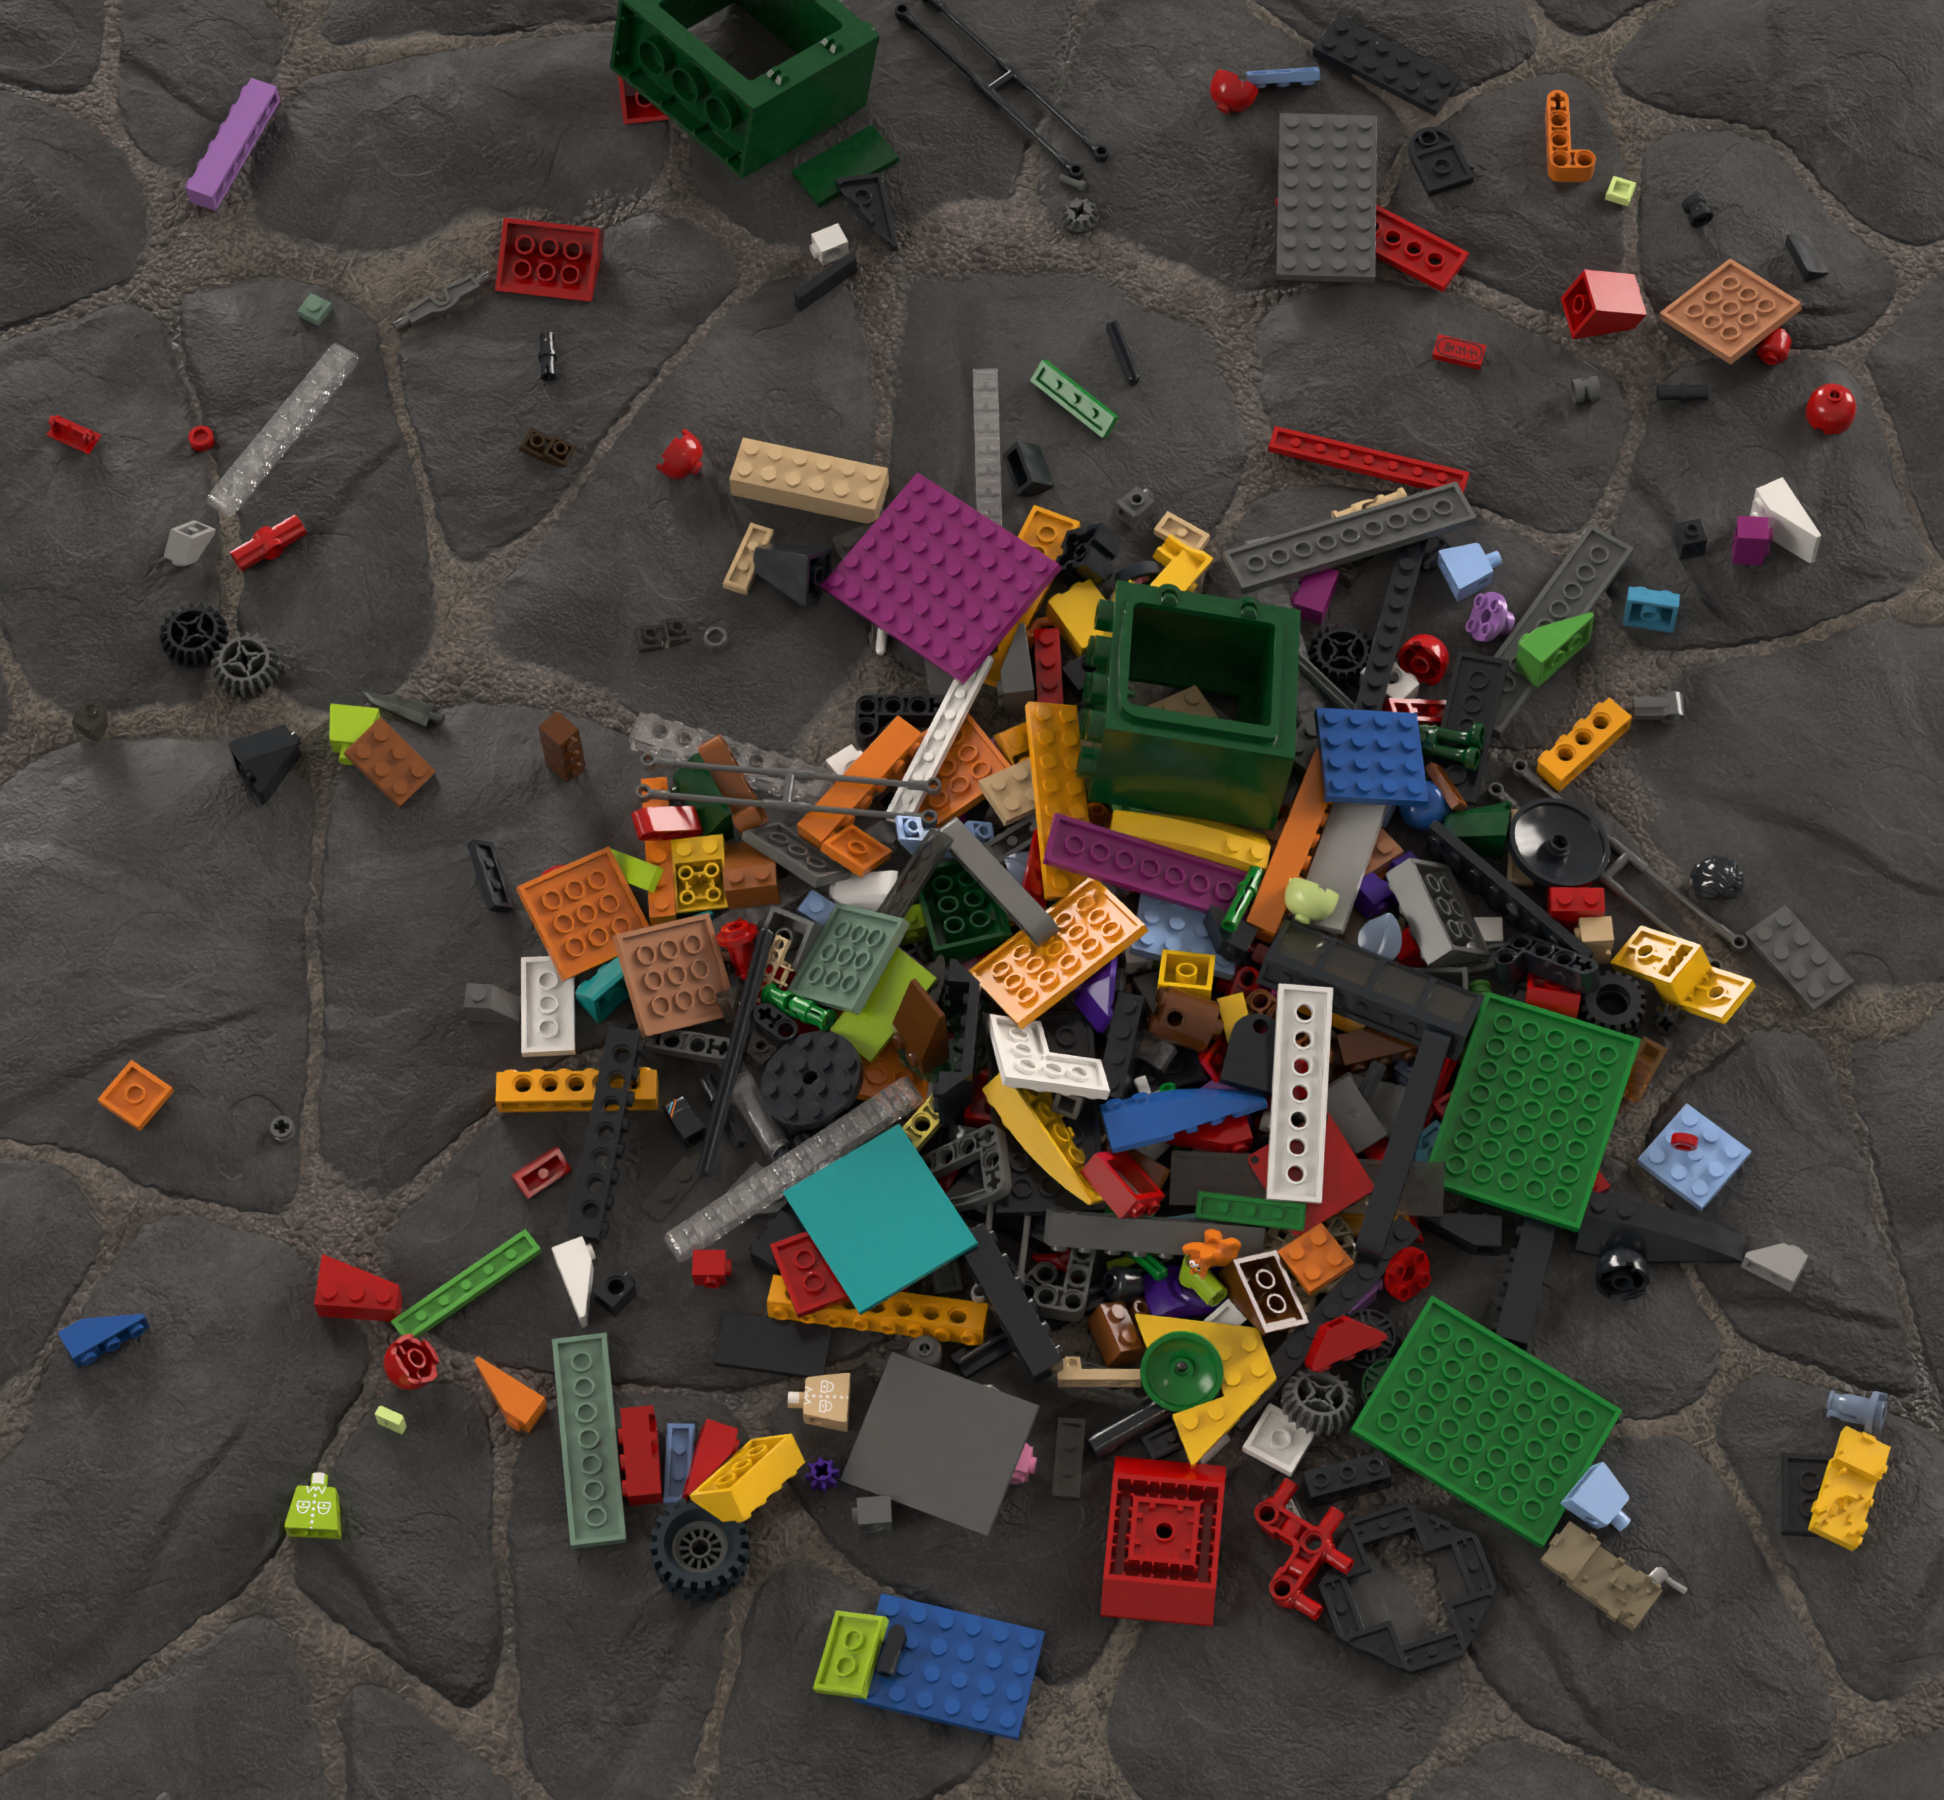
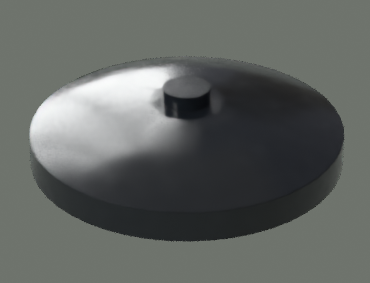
(1558, 843)

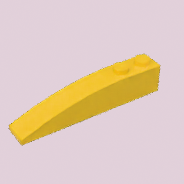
(1199, 837)
(1042, 1135)

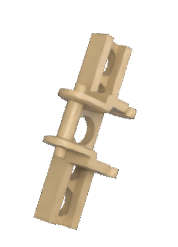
(778, 962)

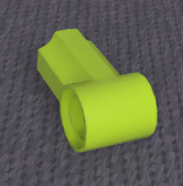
(1208, 1289)

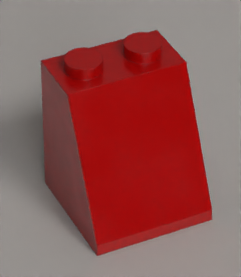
(1602, 304)
(1571, 903)

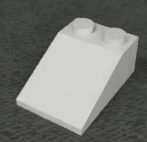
(1788, 518)

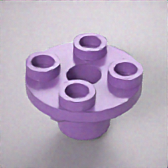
(1489, 617)

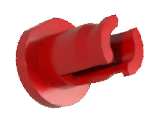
(738, 939)

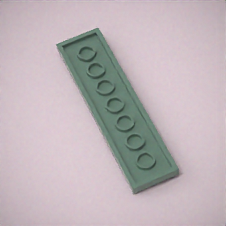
(589, 1441)

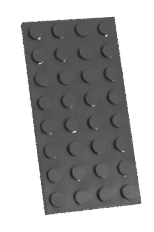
(1326, 198)

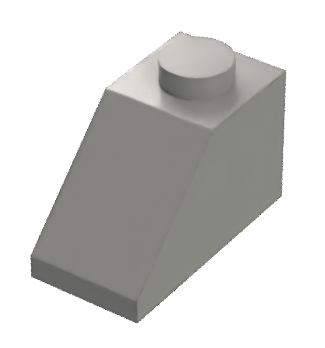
(188, 542)
(1776, 1264)

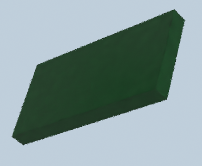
(857, 155)

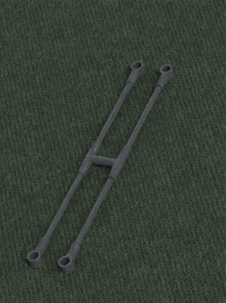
(790, 776)
(1626, 856)

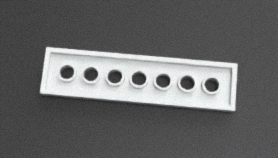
(1283, 1103)

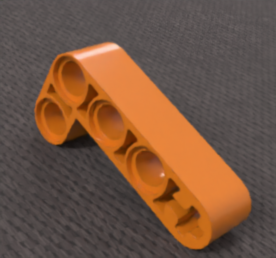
(1558, 133)

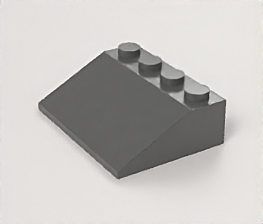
(1437, 913)

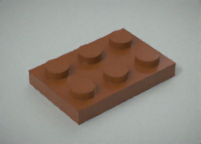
(389, 762)

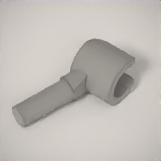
(1660, 1575)

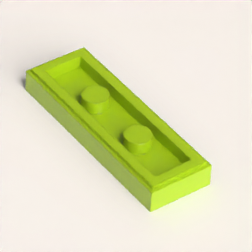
(638, 871)

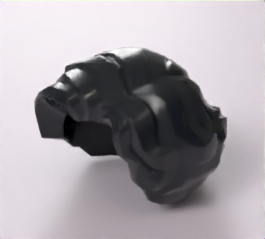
(1716, 878)

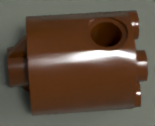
(1192, 1025)

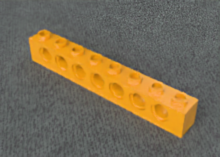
(901, 1315)

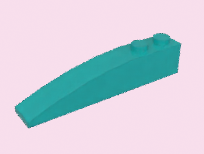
(606, 989)

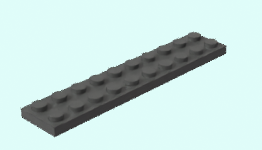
(1349, 538)
(1569, 593)

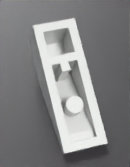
(577, 1270)

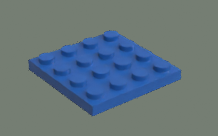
(1370, 757)

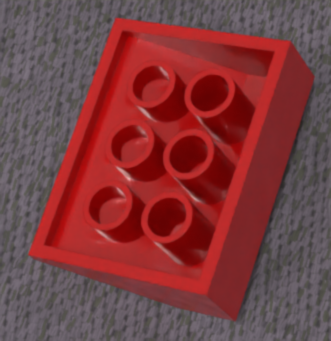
(549, 259)

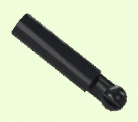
(1126, 1429)

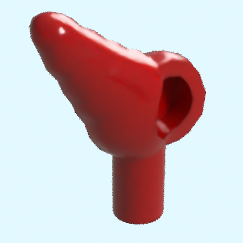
(1058, 1259)

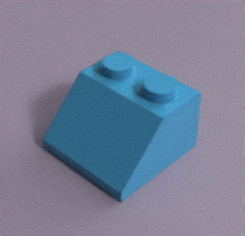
(1651, 609)

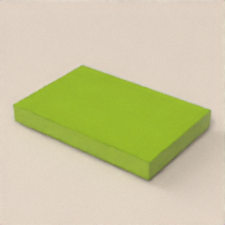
(851, 1654)

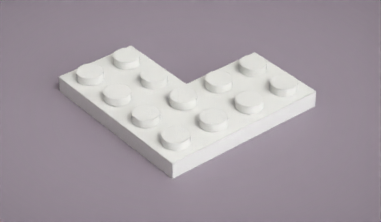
(1028, 1064)

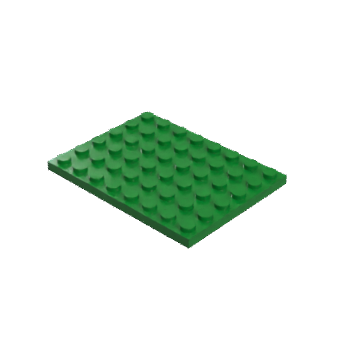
(1533, 1110)
(1486, 1421)

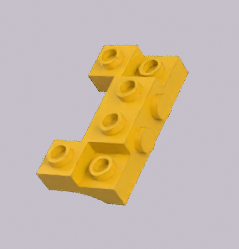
(1181, 564)

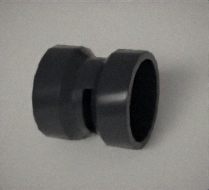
(1697, 210)

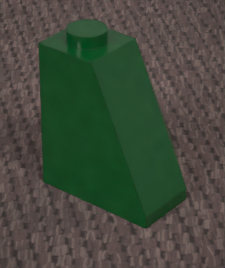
(1481, 828)

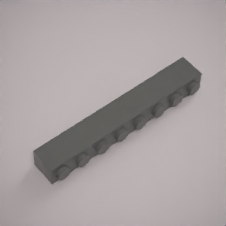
(1140, 1234)

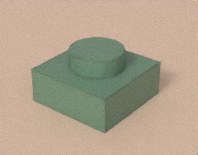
(314, 309)

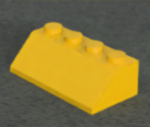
(749, 1477)

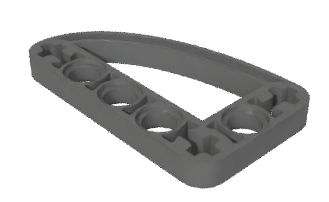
(982, 1150)

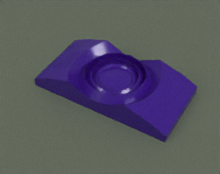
(1173, 1299)

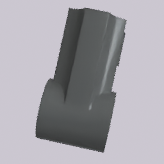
(1667, 707)

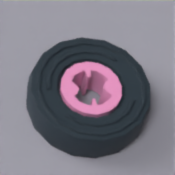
(1140, 572)

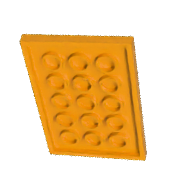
(1033, 978)

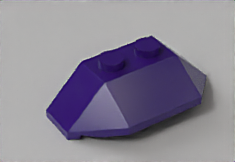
(1096, 996)

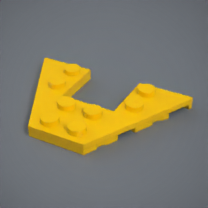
(1245, 1378)

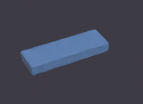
(679, 1454)

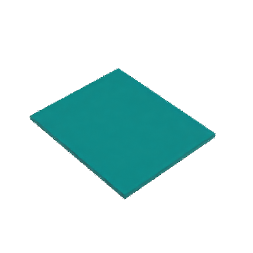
(880, 1219)

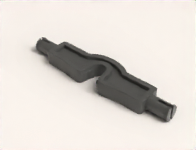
(430, 307)

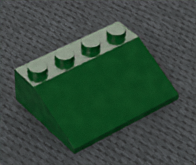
(960, 915)

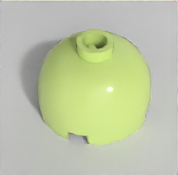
(1309, 900)

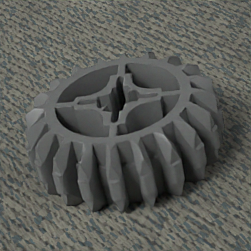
(261, 662)
(1316, 1409)

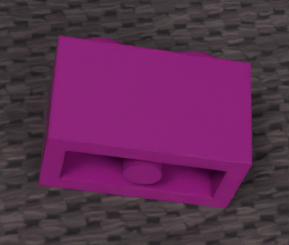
(1751, 540)
(1315, 594)

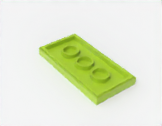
(873, 1026)

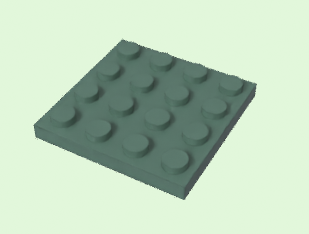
(848, 957)

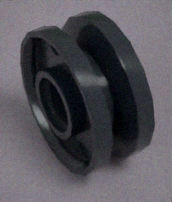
(1378, 1320)

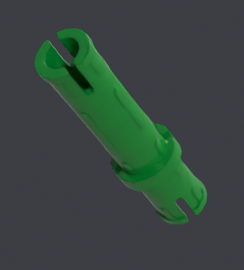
(1253, 880)

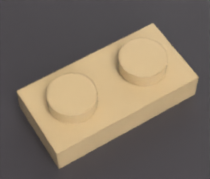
(1182, 531)

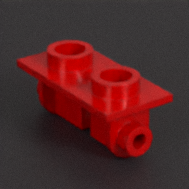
(72, 434)

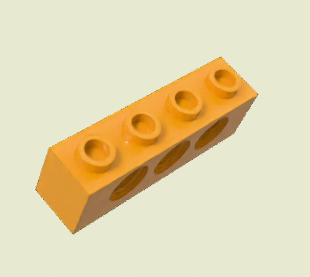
(1561, 773)

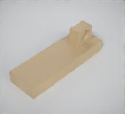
(1075, 1376)

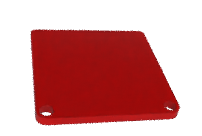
(1343, 1176)

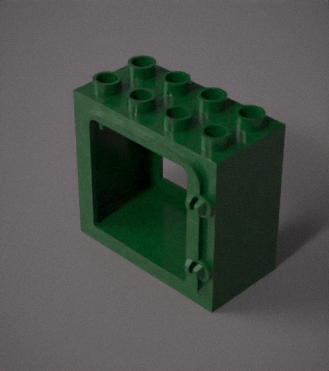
(1183, 759)

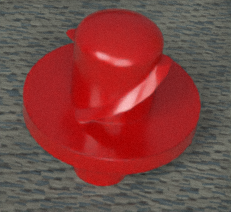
(1407, 1273)

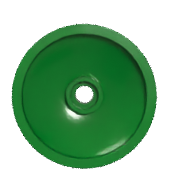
(1176, 1387)

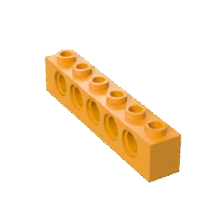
(563, 1098)

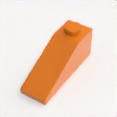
(516, 1401)

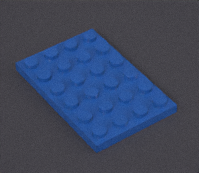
(958, 1668)

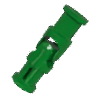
(798, 1007)

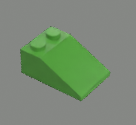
(1551, 647)

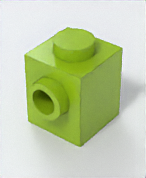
(916, 929)

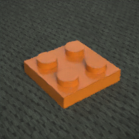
(856, 850)
(135, 1095)
(1315, 1259)

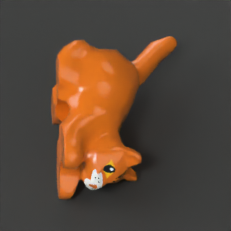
(1211, 1253)

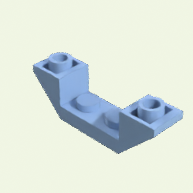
(912, 833)

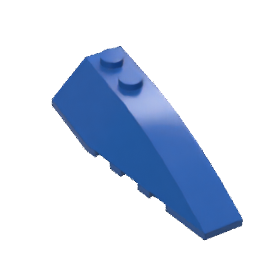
(1158, 1115)

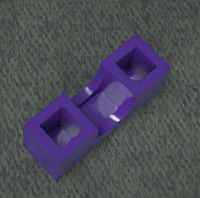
(1374, 894)

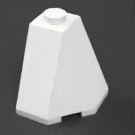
(865, 891)

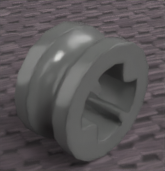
(288, 1135)

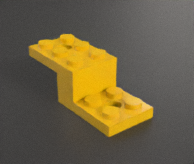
(1682, 974)

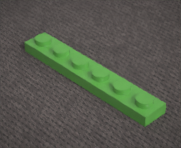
(467, 1285)

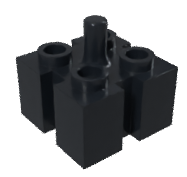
(1087, 554)

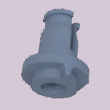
(1859, 1409)

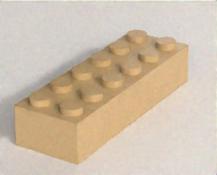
(809, 481)

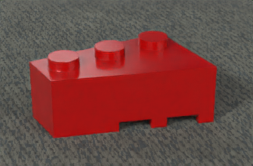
(354, 1293)
(640, 1455)

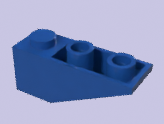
(95, 1336)

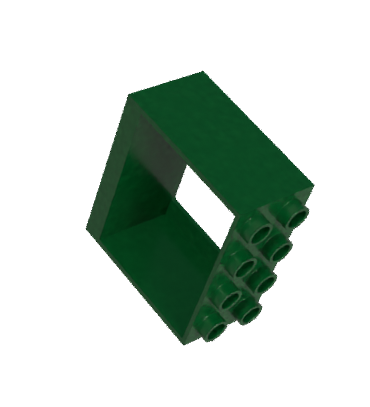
(737, 117)

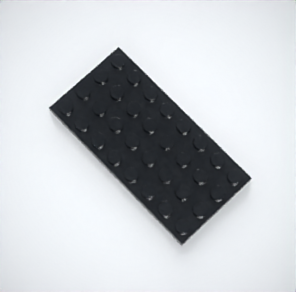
(1032, 1187)

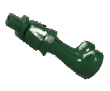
(1473, 739)

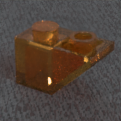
(1644, 1067)

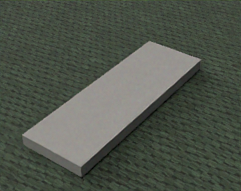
(1344, 858)

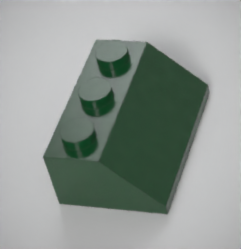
(713, 817)

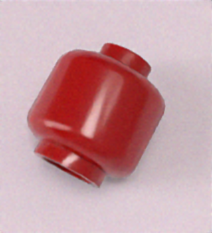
(1775, 347)

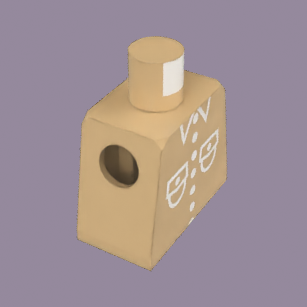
(824, 1401)

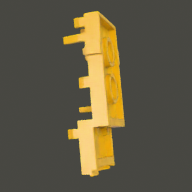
(1849, 1488)

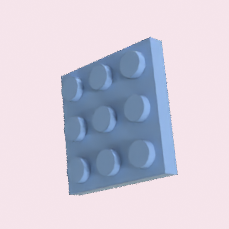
(1696, 1173)

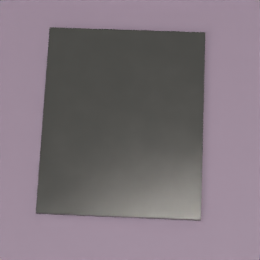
(940, 1443)

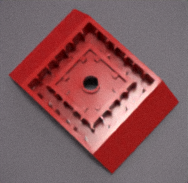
(1154, 1575)

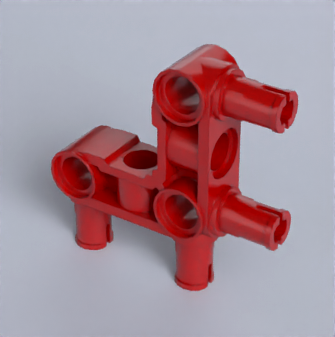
(1303, 1562)

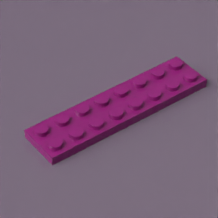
(1141, 865)

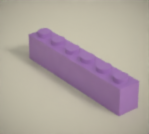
(232, 144)

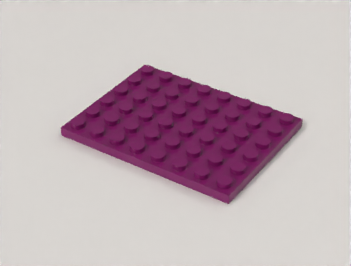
(941, 578)

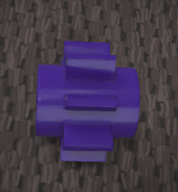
(823, 1482)

